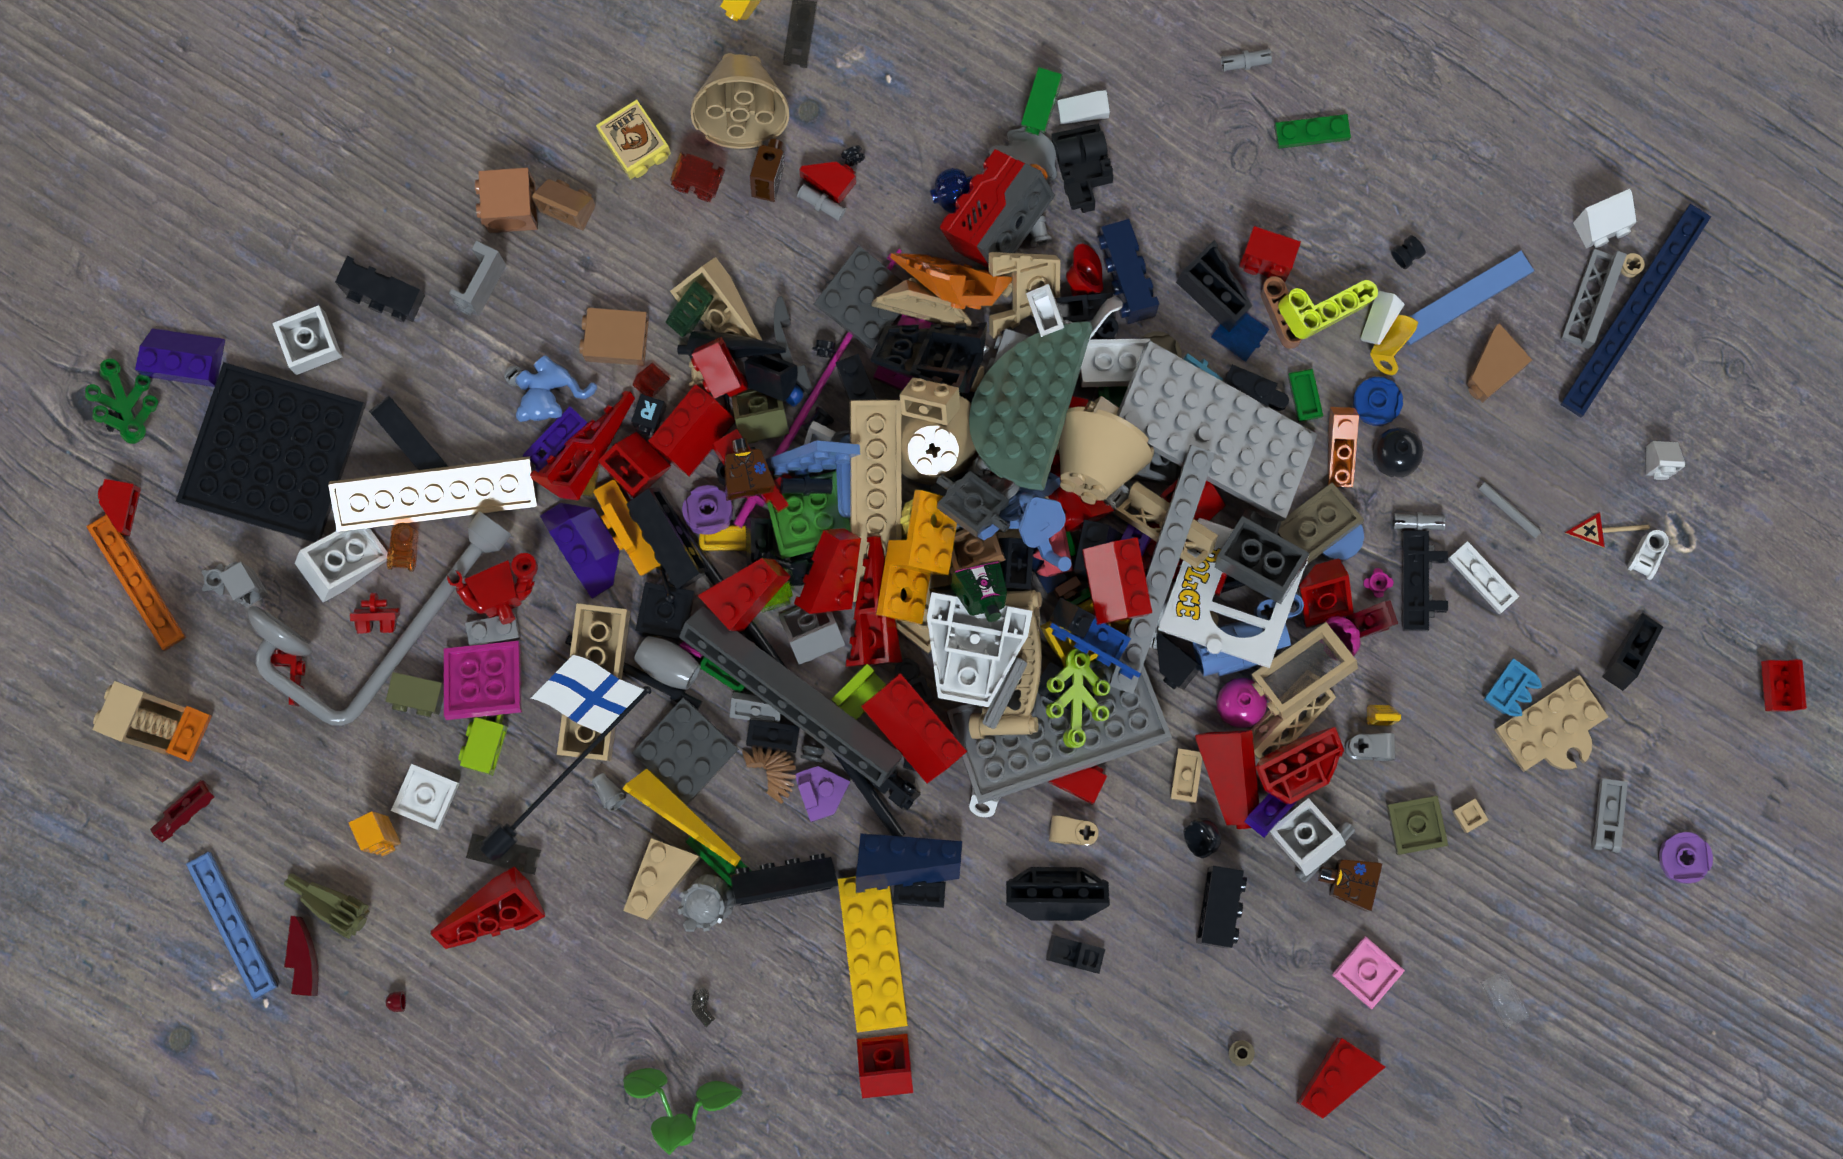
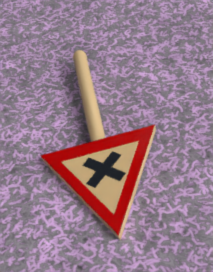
(1592, 530)

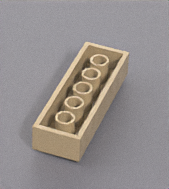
(602, 638)
(138, 718)

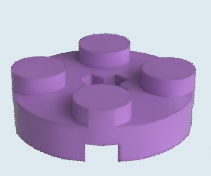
(711, 523)
(1693, 845)

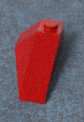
(499, 905)

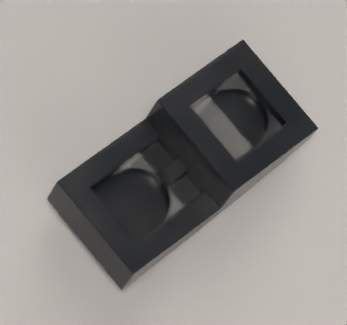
(1075, 954)

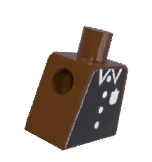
(767, 171)

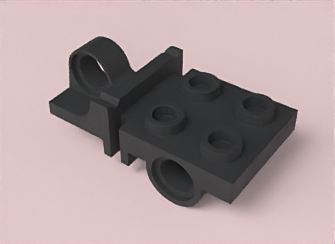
(1083, 164)

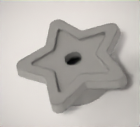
(209, 576)

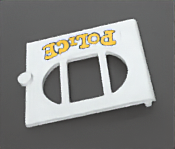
(1191, 602)

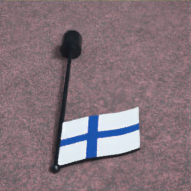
(588, 698)

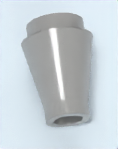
(608, 792)

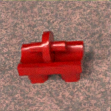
(386, 616)

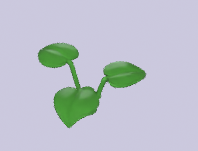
(678, 1130)

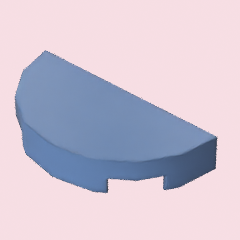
(1347, 546)

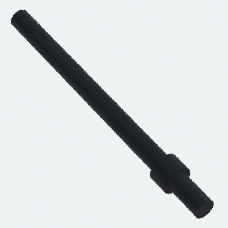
(675, 693)

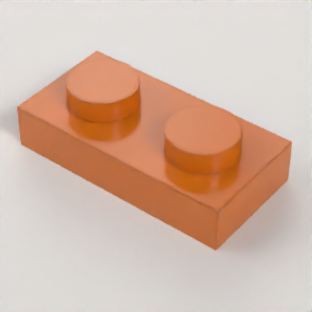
(188, 734)

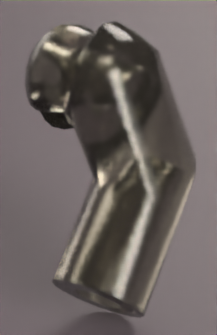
(699, 1006)

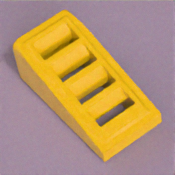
(1382, 715)

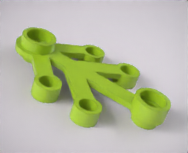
(1077, 694)

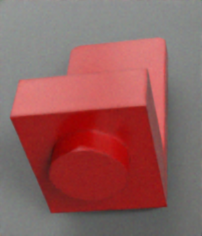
(296, 665)

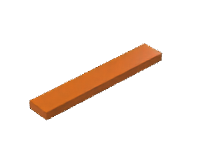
(136, 583)

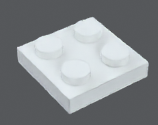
(425, 797)

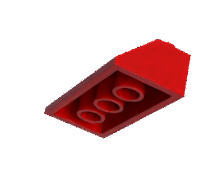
(913, 728)

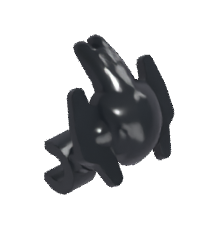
(798, 567)

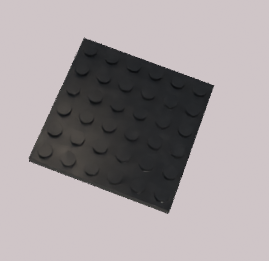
(270, 452)

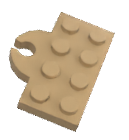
(1553, 727)

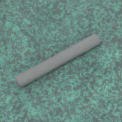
(1509, 510)

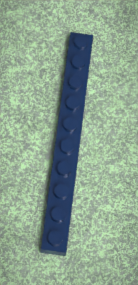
(1635, 310)

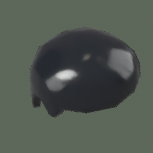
(1202, 837)

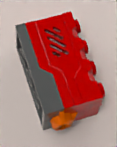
(998, 208)

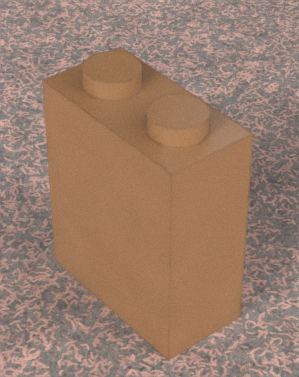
(614, 336)

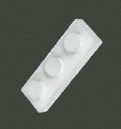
(1483, 577)

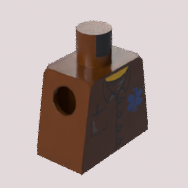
(746, 472)
(1353, 882)

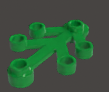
(122, 404)

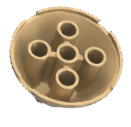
(739, 104)
(936, 448)
(1100, 453)

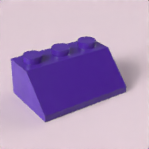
(180, 357)

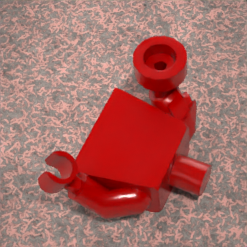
(497, 588)

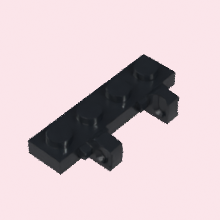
(1416, 564)

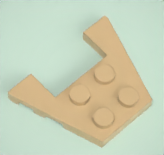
(1029, 273)

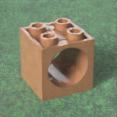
(506, 200)

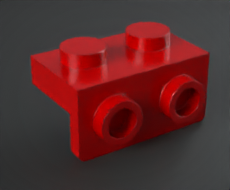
(1783, 685)

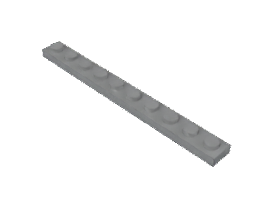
(1164, 561)

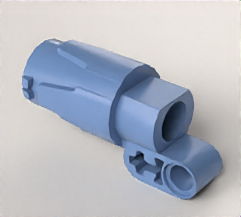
(1225, 663)

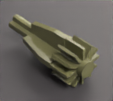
(341, 911)

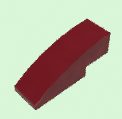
(301, 957)

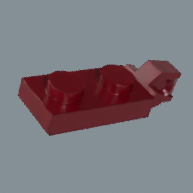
(182, 810)

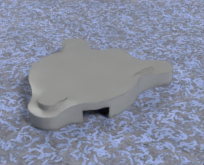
(1030, 150)

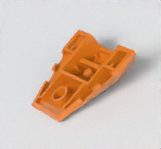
(954, 282)

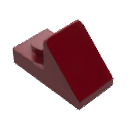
(1374, 619)

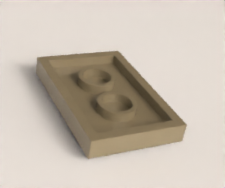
(1320, 522)

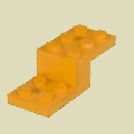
(915, 559)

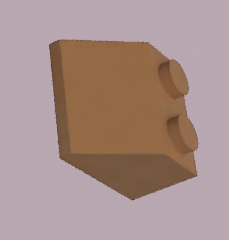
(564, 203)

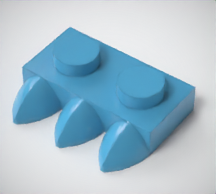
(1511, 687)

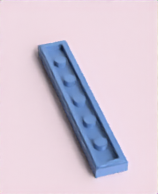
(1470, 295)
(232, 925)

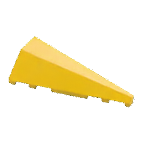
(657, 796)

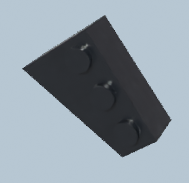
(1215, 288)

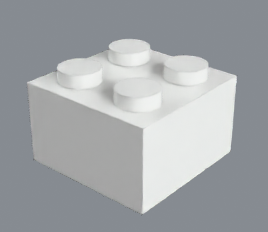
(307, 340)
(1307, 837)

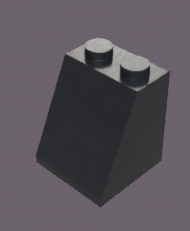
(1092, 535)

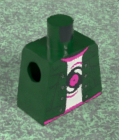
(981, 589)

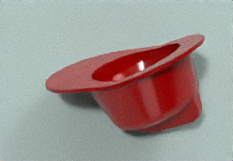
(1085, 272)

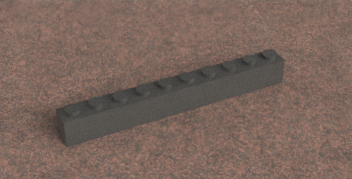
(791, 696)

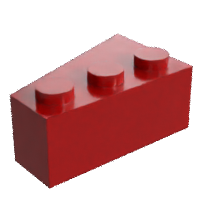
(1074, 507)

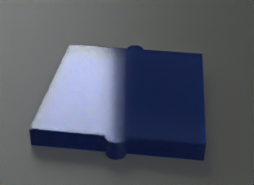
(1242, 338)

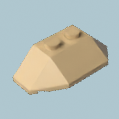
(918, 301)

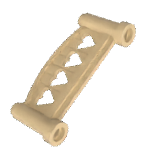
(1021, 720)

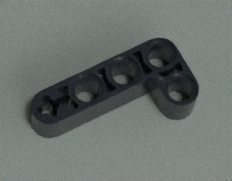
(406, 435)

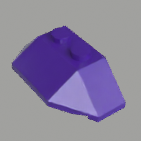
(584, 545)

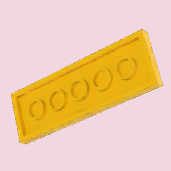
(872, 957)

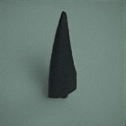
(738, 345)

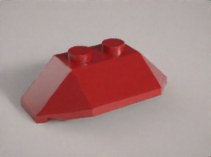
(1301, 765)

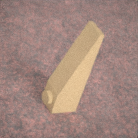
(726, 309)

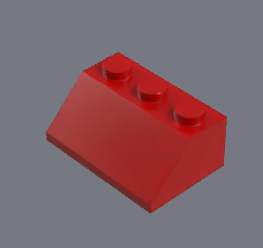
(691, 430)
(1117, 581)

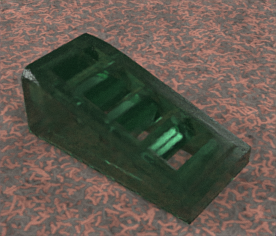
(679, 320)

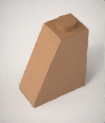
(1497, 364)

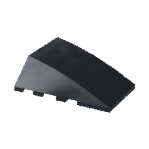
(933, 353)

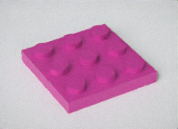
(482, 680)

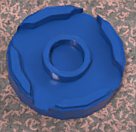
(1378, 401)

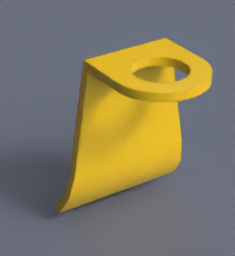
(1394, 340)

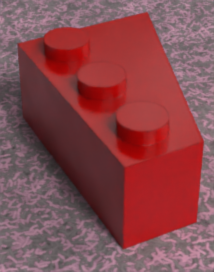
(833, 573)
(745, 593)
(1338, 1077)

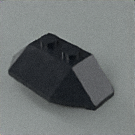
(1057, 894)

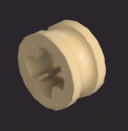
(1639, 264)

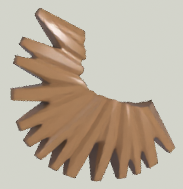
(776, 769)

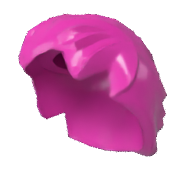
(1346, 632)

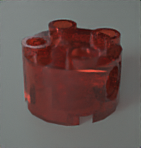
(697, 176)

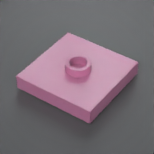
(1368, 972)

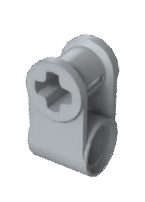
(1375, 747)

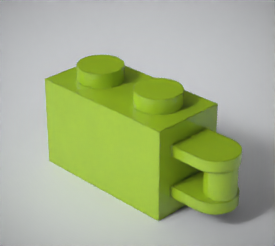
(483, 744)

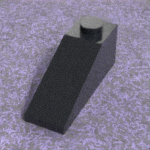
(1632, 652)

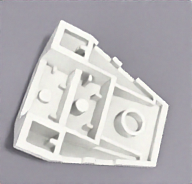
(970, 651)

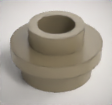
(1234, 1049)

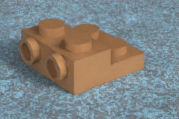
(973, 551)

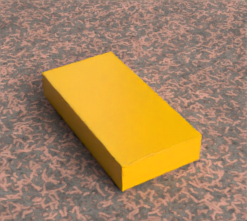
(729, 539)

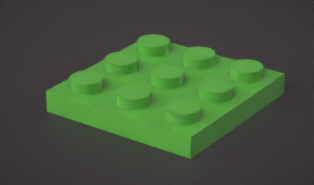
(803, 521)

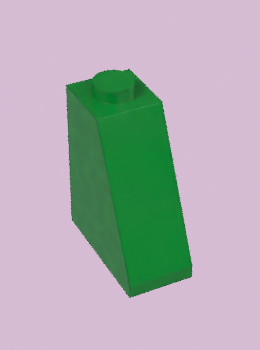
(1041, 101)

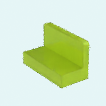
(858, 691)

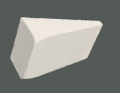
(1084, 107)
(1381, 317)

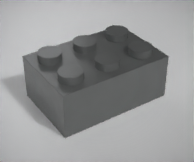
(1261, 560)

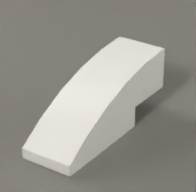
(1045, 310)

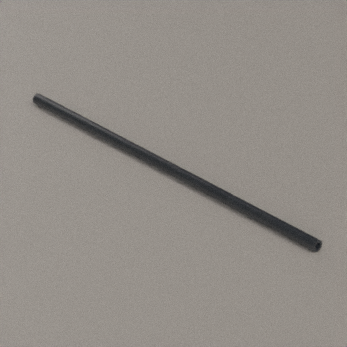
(761, 642)

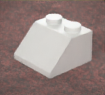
(1606, 219)

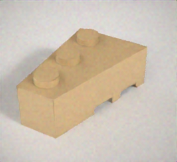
(658, 877)

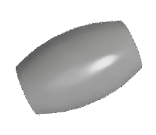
(667, 663)

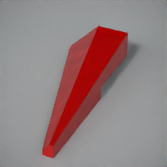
(574, 466)
(874, 635)

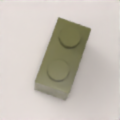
(416, 694)

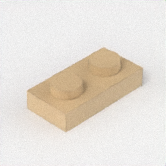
(1186, 775)

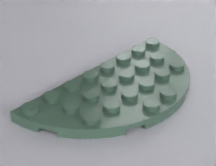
(1025, 404)

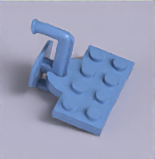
(819, 457)
(1036, 520)

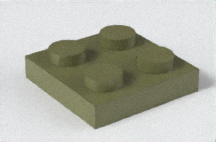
(1417, 825)

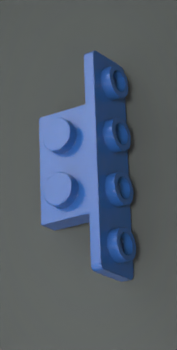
(1103, 641)

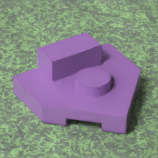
(821, 791)

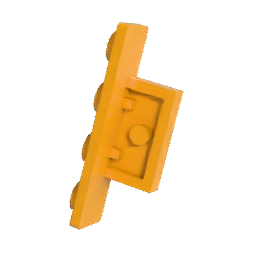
(627, 531)

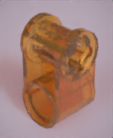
(402, 549)

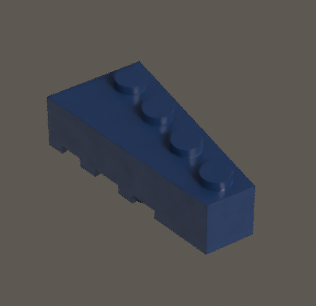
(1127, 272)
(905, 860)

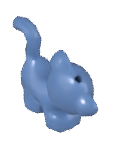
(539, 401)

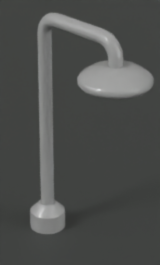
(484, 537)

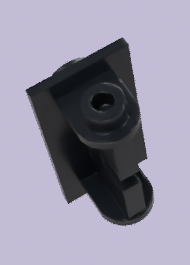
(903, 792)

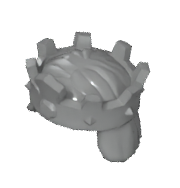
(706, 903)

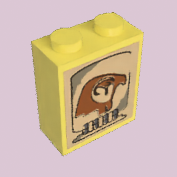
(633, 140)

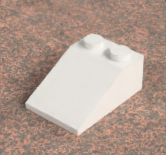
(340, 561)

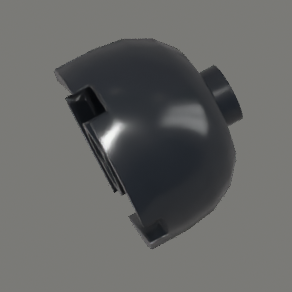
(1397, 452)

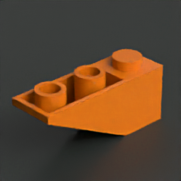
(1342, 445)

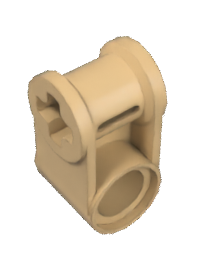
(1067, 831)

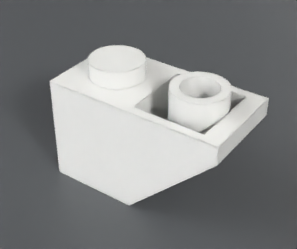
(1663, 459)

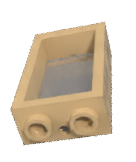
(1304, 671)

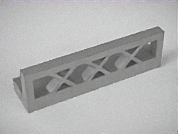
(1602, 301)

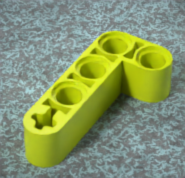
(1333, 307)

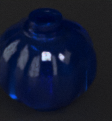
(949, 187)

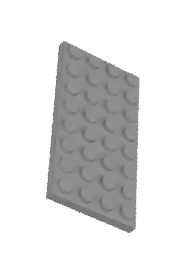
(1255, 447)
(1017, 762)

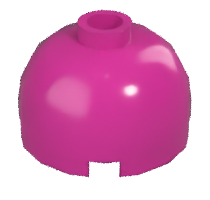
(1240, 703)

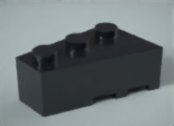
(379, 291)

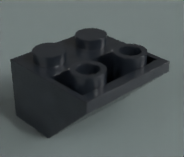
(1018, 564)

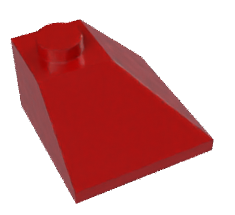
(1326, 593)

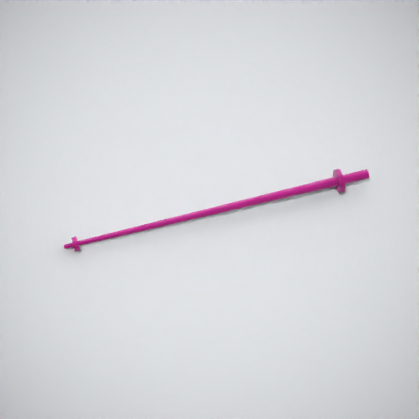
(752, 501)

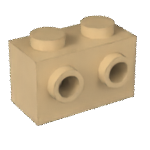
(930, 401)

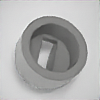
(509, 371)

